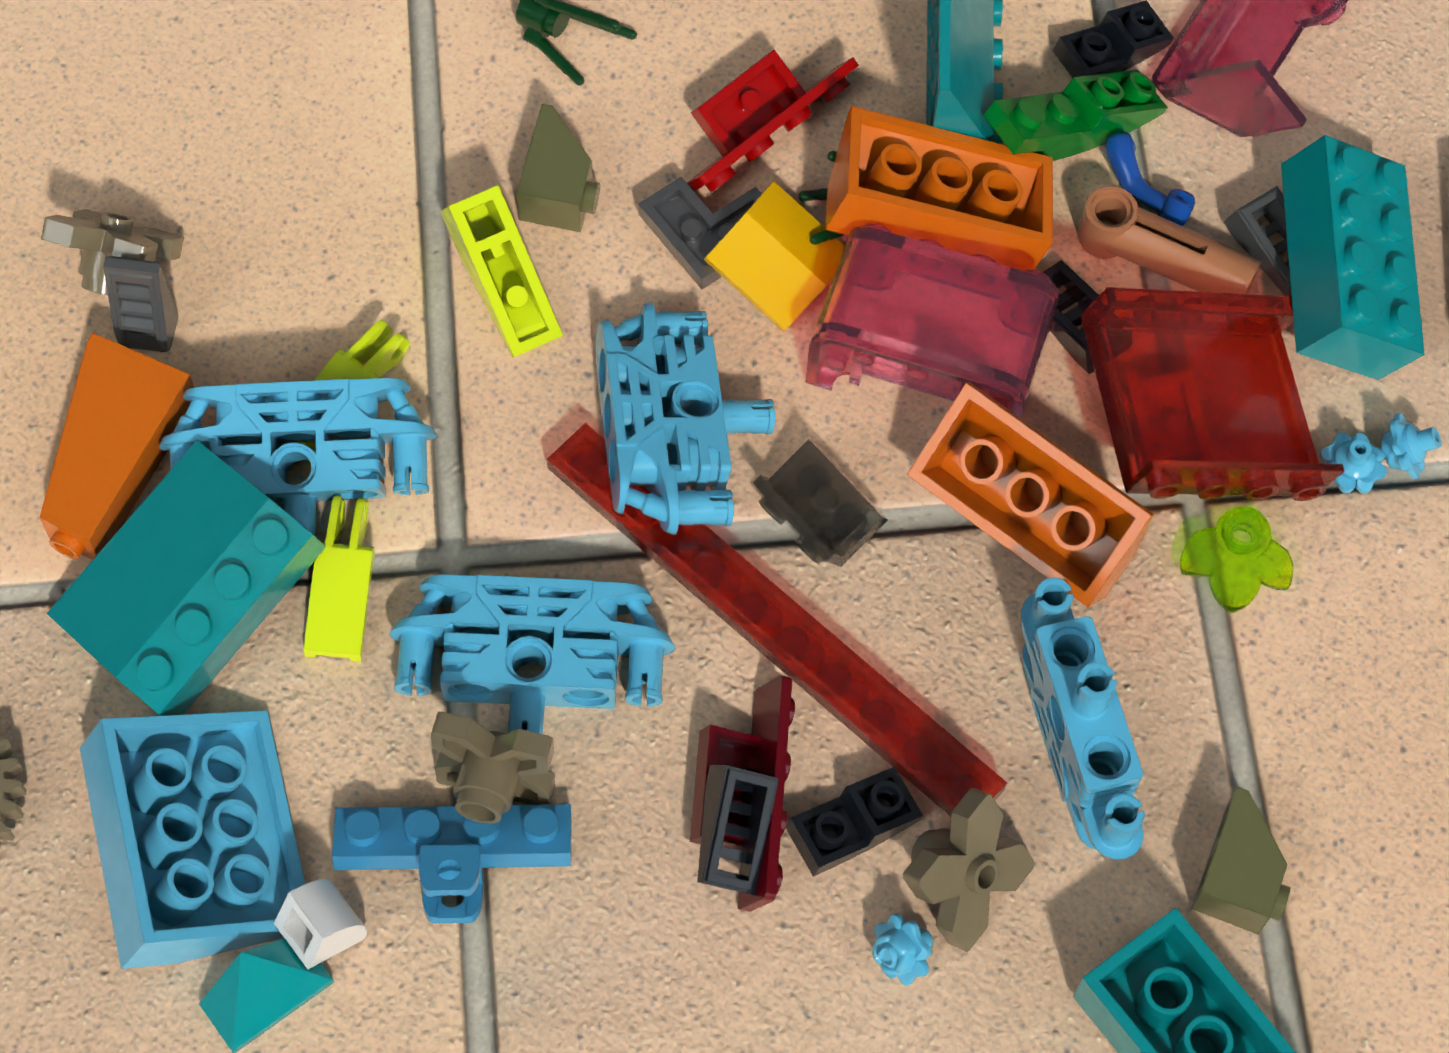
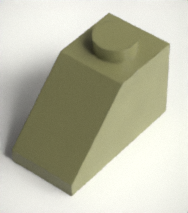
(556, 177)
(1243, 869)

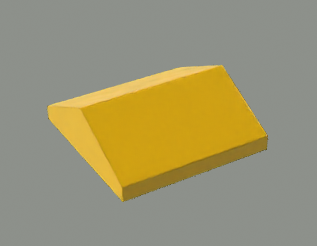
(772, 258)

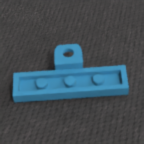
(451, 848)

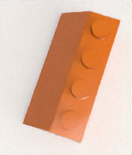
(941, 189)
(1031, 495)

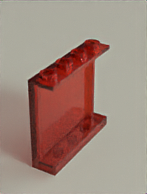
(1202, 394)

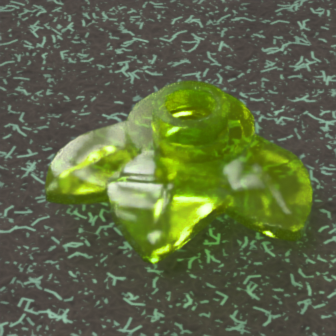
(1237, 566)

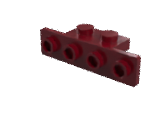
(761, 753)

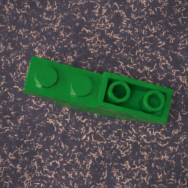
(1078, 116)

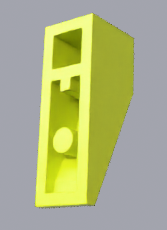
(501, 270)

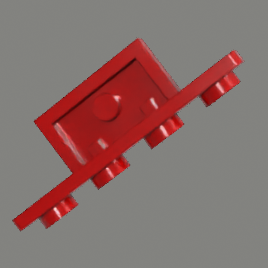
(754, 107)

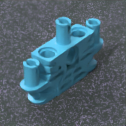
(310, 413)
(692, 440)
(517, 622)
(1082, 722)

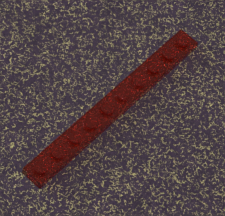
(786, 635)

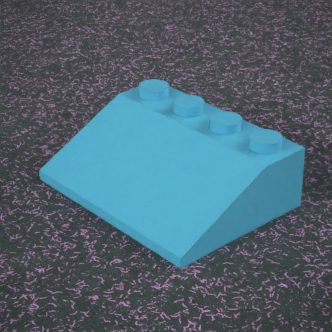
(190, 833)

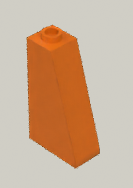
(109, 444)

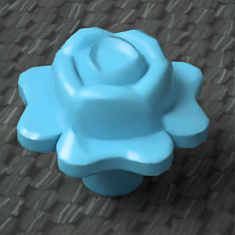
(1408, 445)
(1360, 462)
(902, 949)

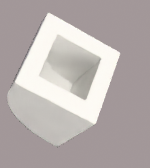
(318, 922)

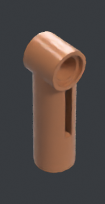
(1162, 245)

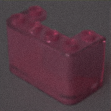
(931, 320)

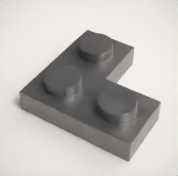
(690, 227)

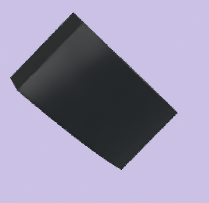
(1117, 44)
(854, 821)

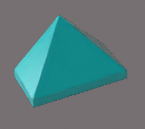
(261, 991)

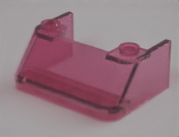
(1229, 57)

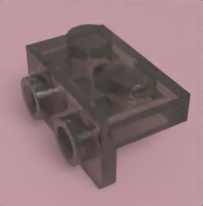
(820, 505)

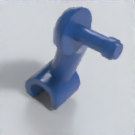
(1121, 154)

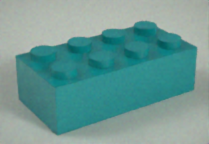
(1351, 259)
(1174, 997)

